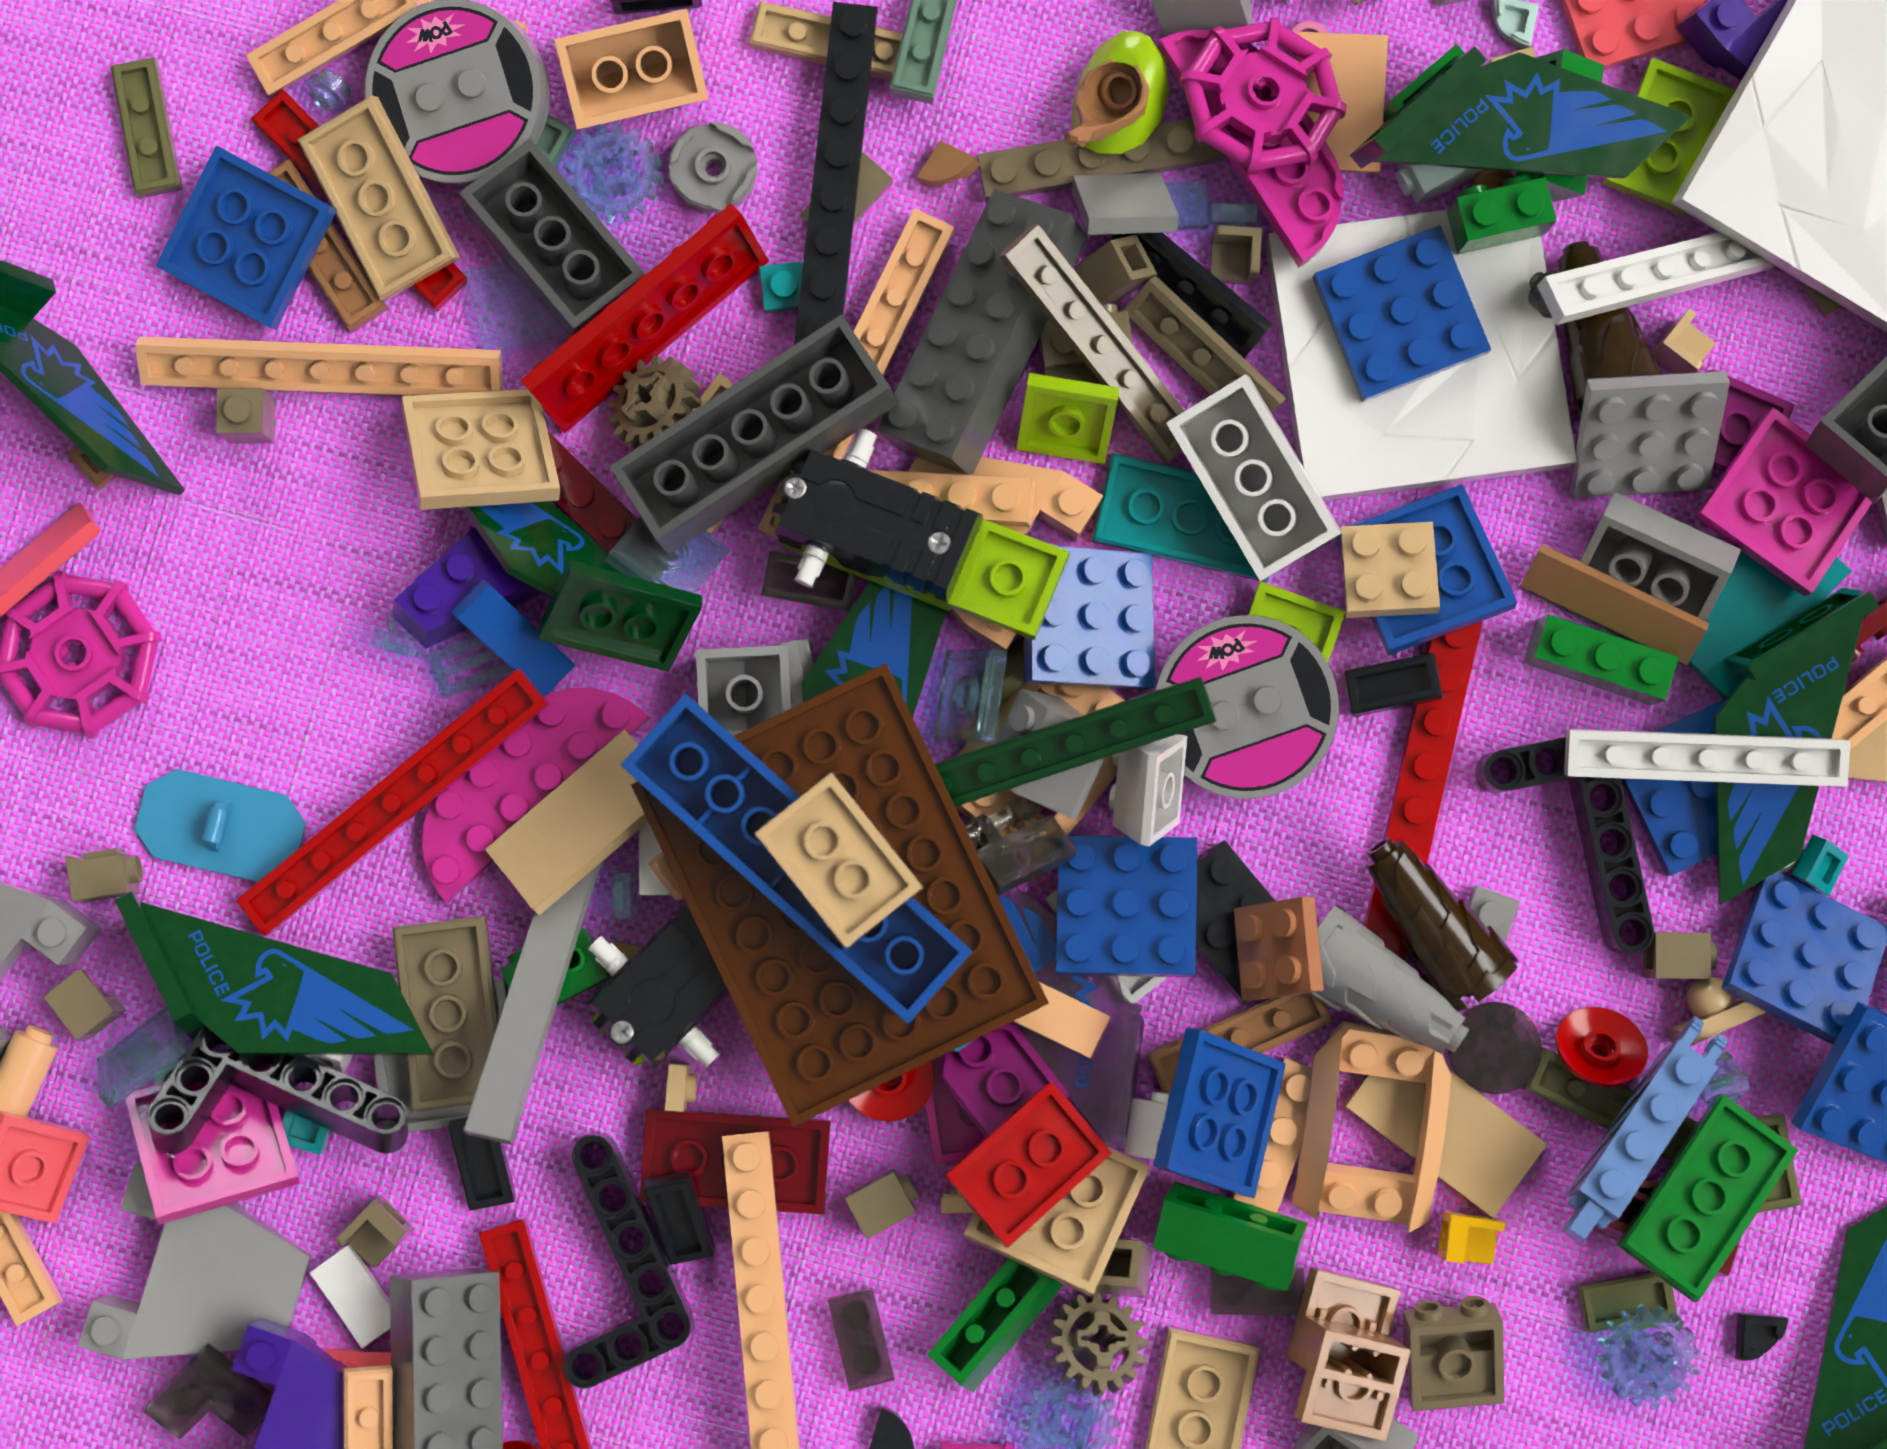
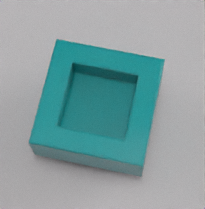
(781, 286)
(1820, 865)
(305, 1134)

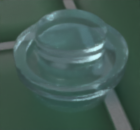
(328, 90)

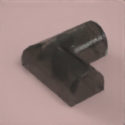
(830, 590)

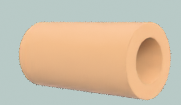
(25, 1068)

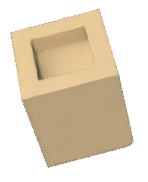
(1682, 346)

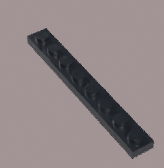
(836, 167)

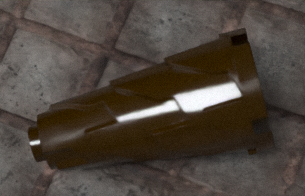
(1602, 343)
(1437, 928)

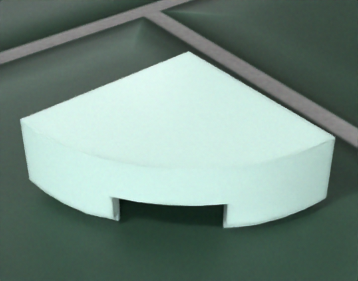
(1515, 21)

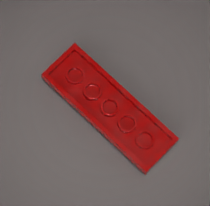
(646, 318)

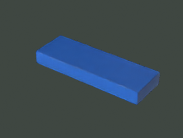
(512, 637)

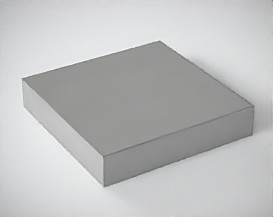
(1124, 203)

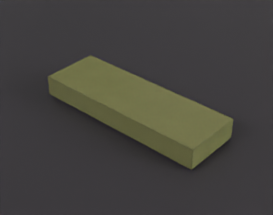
(146, 127)

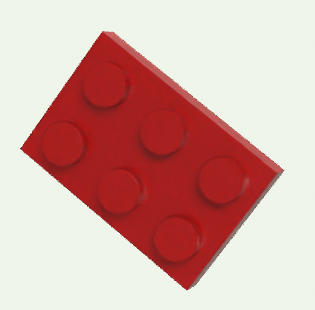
(1027, 1164)

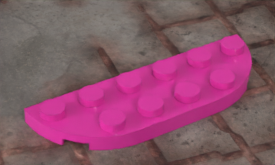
(1295, 198)
(516, 779)

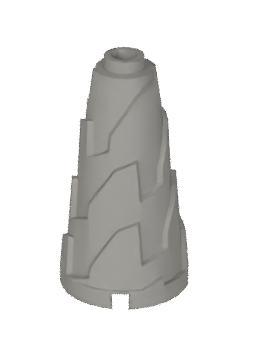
(1382, 987)

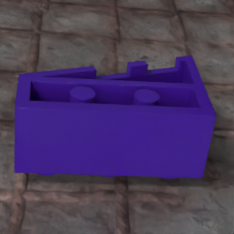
(428, 602)

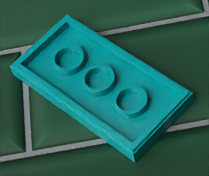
(1167, 515)
(1748, 609)

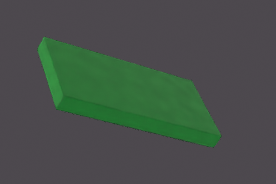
(1707, 1197)

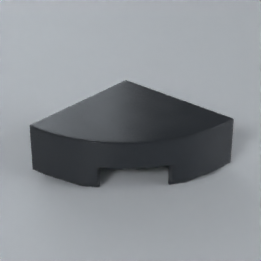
(1757, 1334)
(891, 1432)

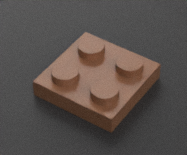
(1278, 949)

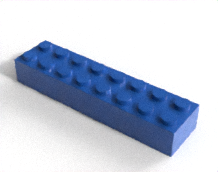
(728, 798)

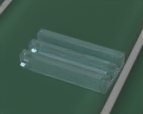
(441, 674)

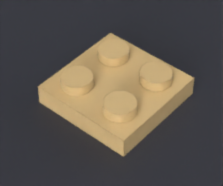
(1389, 569)

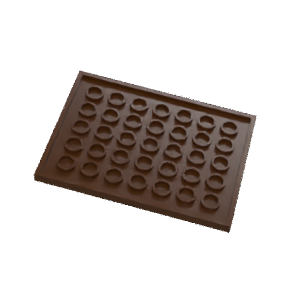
(805, 1012)

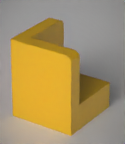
(1468, 1237)

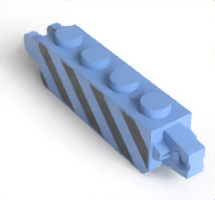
(1641, 1132)

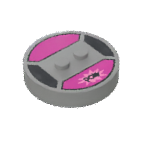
(459, 88)
(1269, 700)

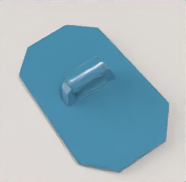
(218, 825)

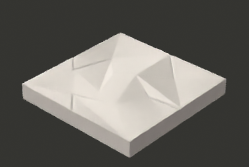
(1805, 154)
(1454, 427)

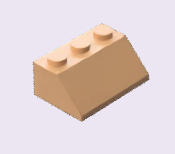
(631, 69)

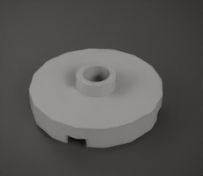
(707, 146)

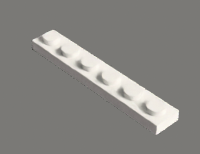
(1647, 276)
(1707, 757)

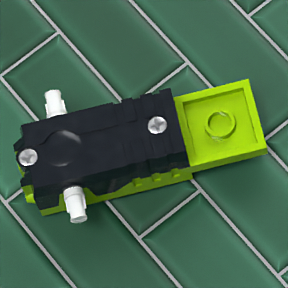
(913, 542)
(659, 993)

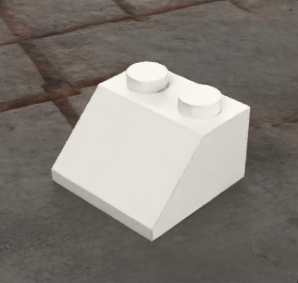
(1149, 789)

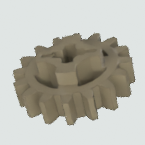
(652, 400)
(1111, 1330)

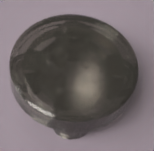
(1498, 1050)

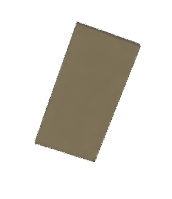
(451, 993)

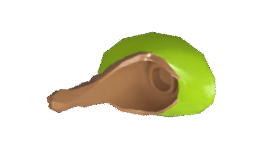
(1119, 95)

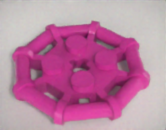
(1259, 118)
(102, 659)

